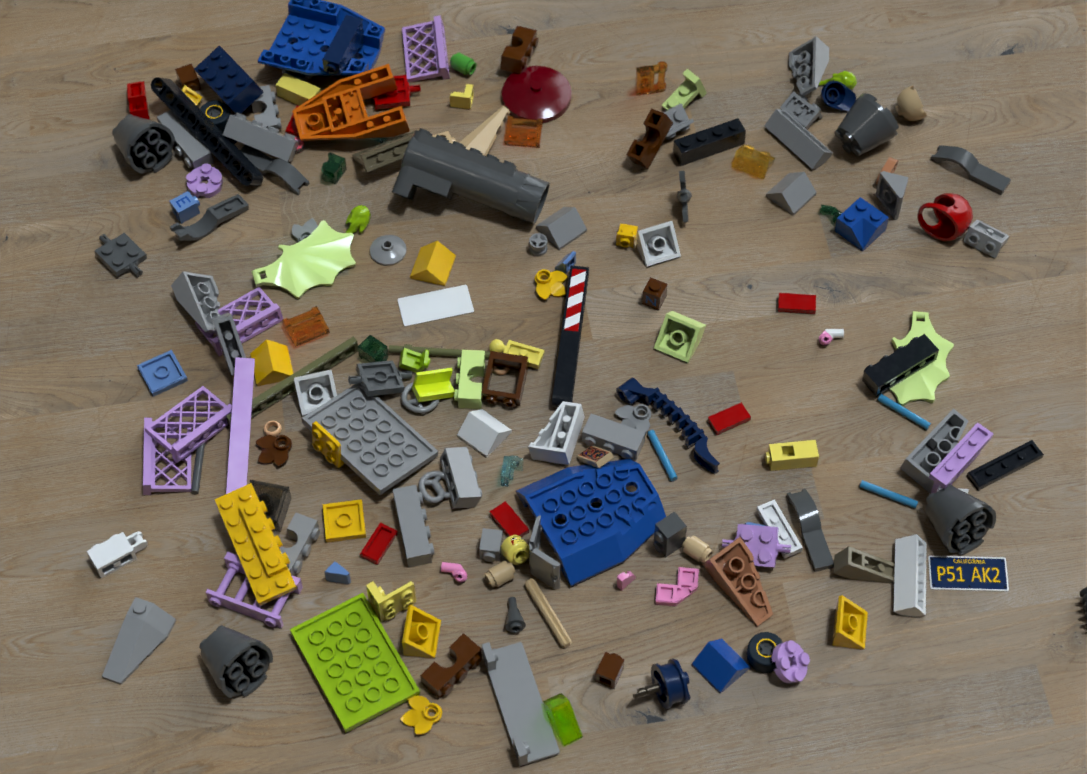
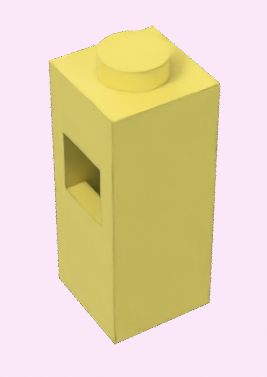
(295, 89)
(792, 455)

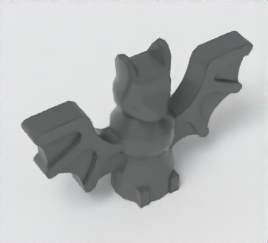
(684, 196)

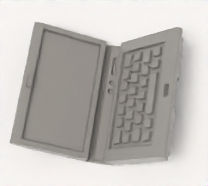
(542, 565)

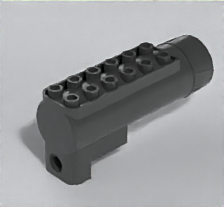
(452, 169)

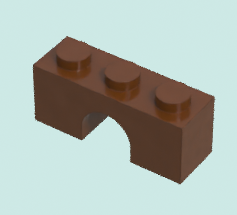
(522, 47)
(657, 128)
(440, 679)

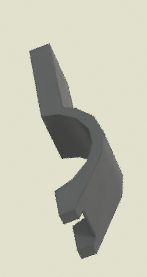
(277, 166)
(975, 170)
(214, 215)
(811, 530)

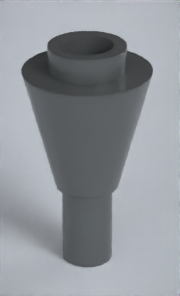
(514, 618)

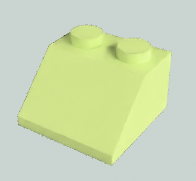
(679, 336)

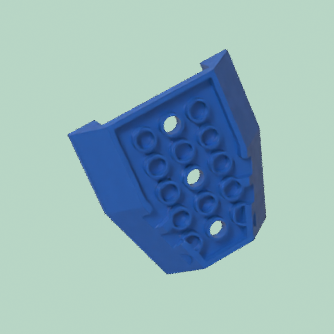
(312, 28)
(591, 536)

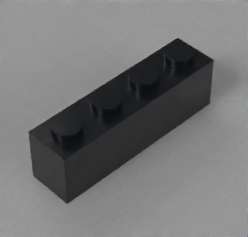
(709, 142)
(900, 364)

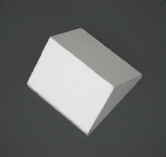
(658, 243)
(314, 390)
(483, 432)

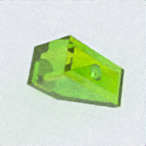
(562, 718)

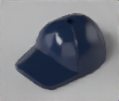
(841, 95)

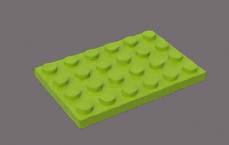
(354, 662)

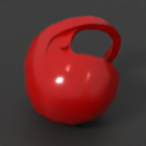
(953, 217)

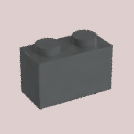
(669, 534)

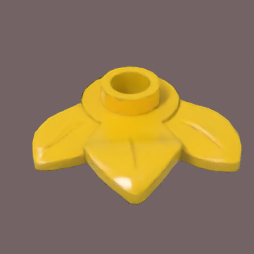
(552, 284)
(418, 715)

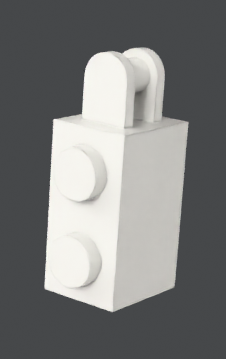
(116, 552)

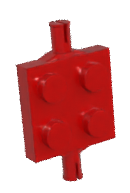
(397, 97)

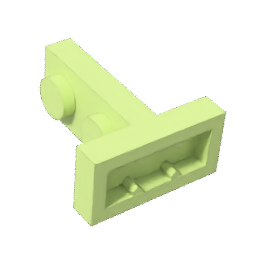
(686, 91)

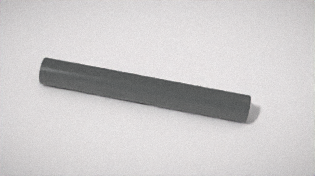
(197, 469)

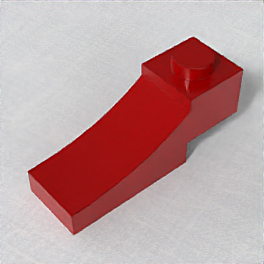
(138, 100)

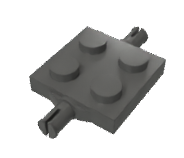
(120, 255)
(380, 378)

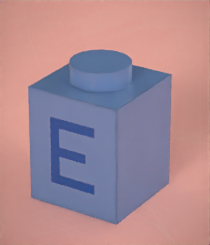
(185, 206)

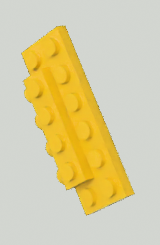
(256, 544)

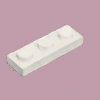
(773, 517)

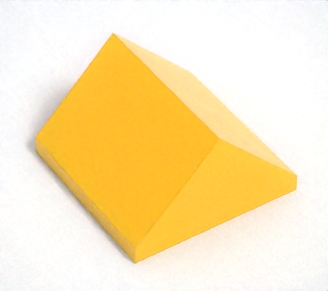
(433, 264)
(271, 363)
(849, 625)
(420, 633)

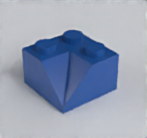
(861, 224)

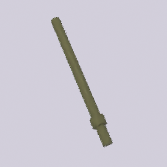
(432, 351)

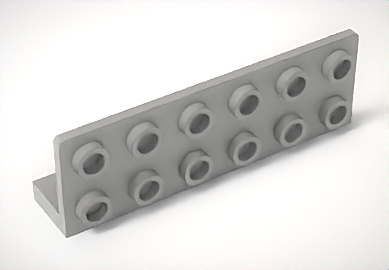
(520, 703)

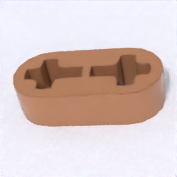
(890, 166)

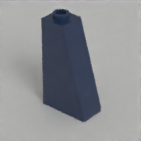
(344, 45)

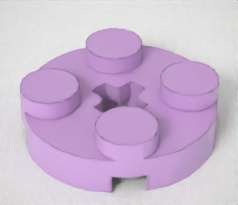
(202, 173)
(798, 658)

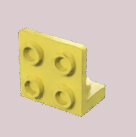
(389, 605)

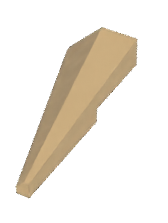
(485, 134)

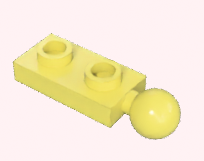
(534, 354)

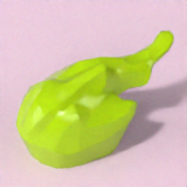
(845, 77)
(357, 218)

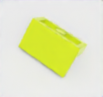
(433, 385)

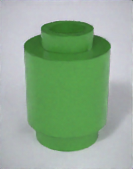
(463, 64)

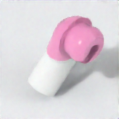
(829, 334)

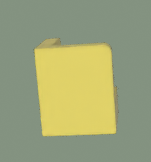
(462, 100)

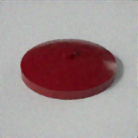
(537, 94)

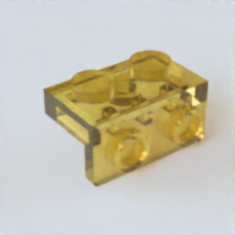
(753, 161)

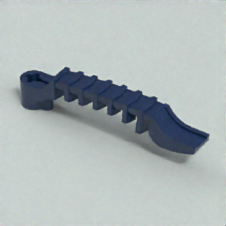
(633, 391)

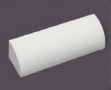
(910, 576)

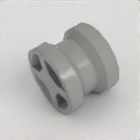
(534, 242)

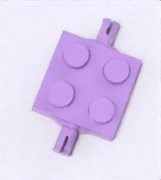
(761, 542)

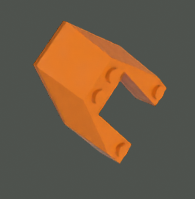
(341, 112)

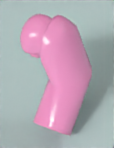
(456, 570)

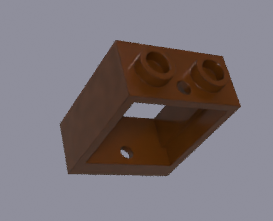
(508, 361)

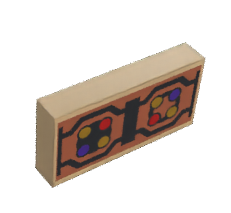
(595, 456)

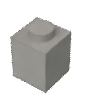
(491, 544)

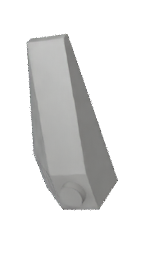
(809, 64)
(139, 635)

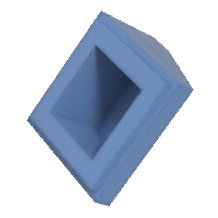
(566, 262)
(337, 574)

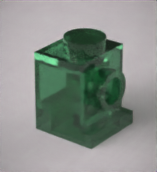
(333, 168)
(373, 350)

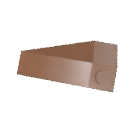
(737, 576)

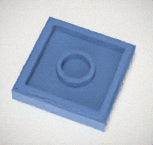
(162, 373)

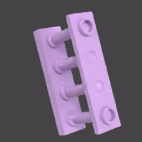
(219, 599)

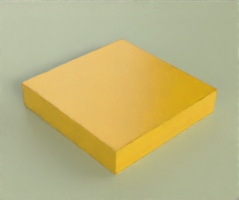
(344, 521)

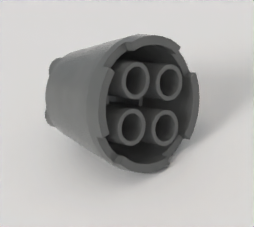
(866, 126)
(144, 143)
(959, 519)
(235, 661)

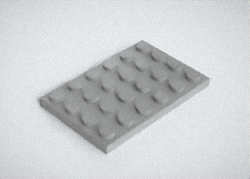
(372, 438)

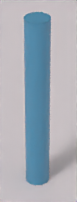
(903, 411)
(662, 455)
(888, 494)

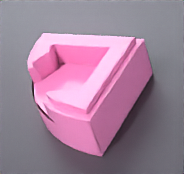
(624, 579)

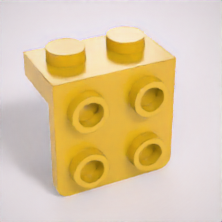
(326, 444)

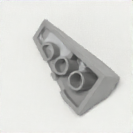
(198, 297)

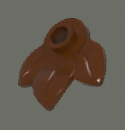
(272, 451)

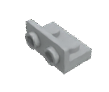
(801, 110)
(679, 118)
(985, 238)

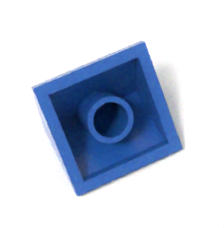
(720, 664)

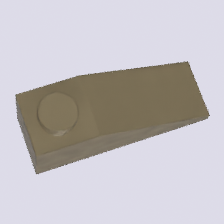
(863, 566)

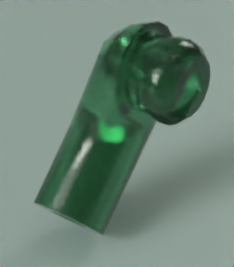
(830, 210)

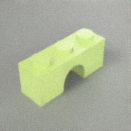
(471, 365)

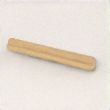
(548, 613)

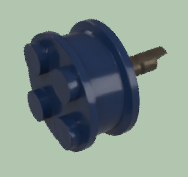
(668, 684)

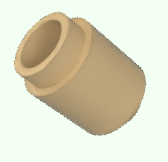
(697, 549)
(500, 574)

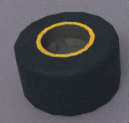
(217, 112)
(761, 645)

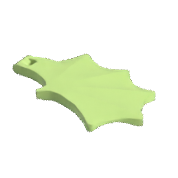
(309, 262)
(925, 381)

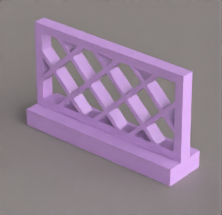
(440, 59)
(253, 326)
(198, 436)
(960, 457)
(149, 465)

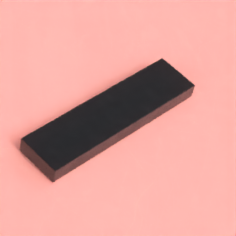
(1005, 465)

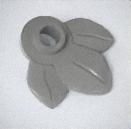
(302, 232)
(632, 418)

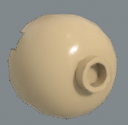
(910, 105)

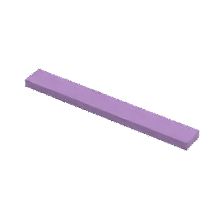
(240, 424)

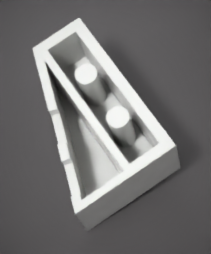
(560, 435)

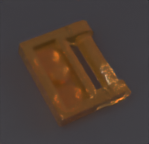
(645, 79)
(523, 136)
(306, 330)

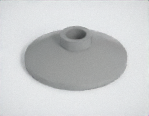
(388, 255)

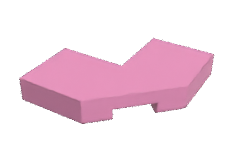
(674, 594)

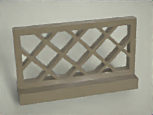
(384, 153)

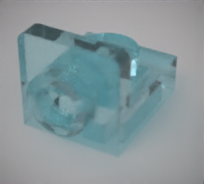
(510, 464)

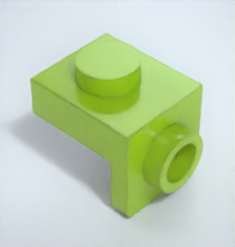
(413, 360)

